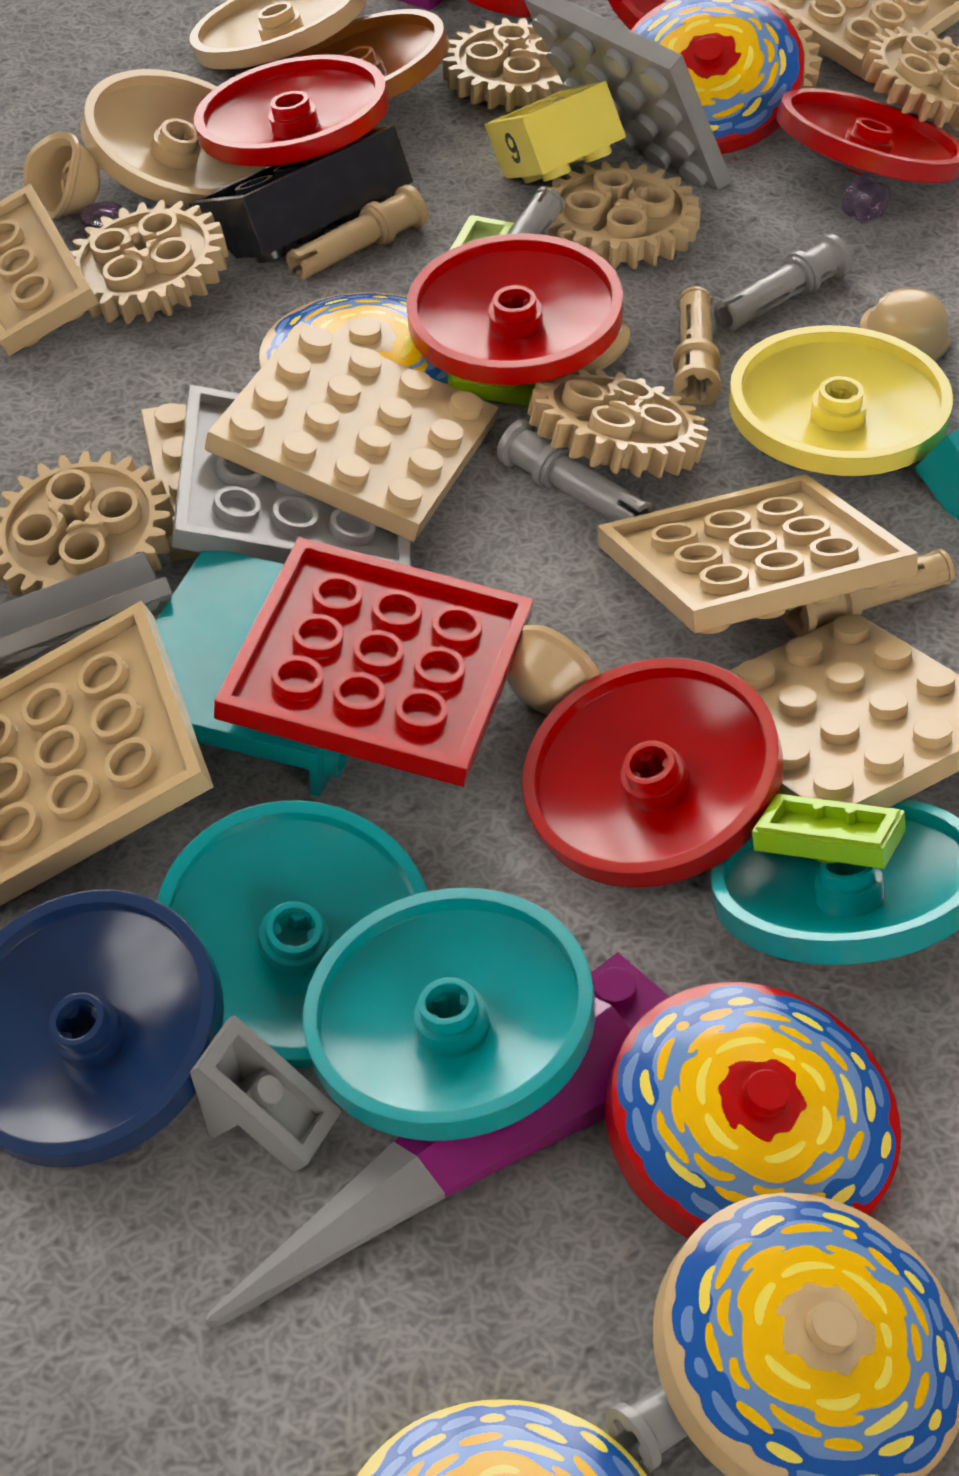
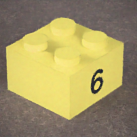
(556, 133)

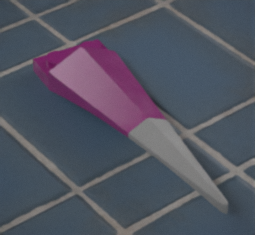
(423, 1172)

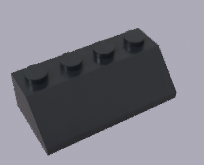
(302, 197)

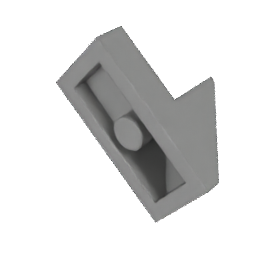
(254, 1087)

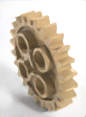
(500, 65)
(916, 73)
(626, 213)
(150, 260)
(618, 423)
(81, 521)

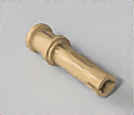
(376, 224)
(696, 355)
(934, 570)

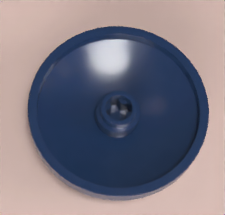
(99, 1025)

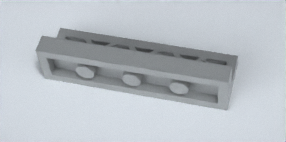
(67, 609)

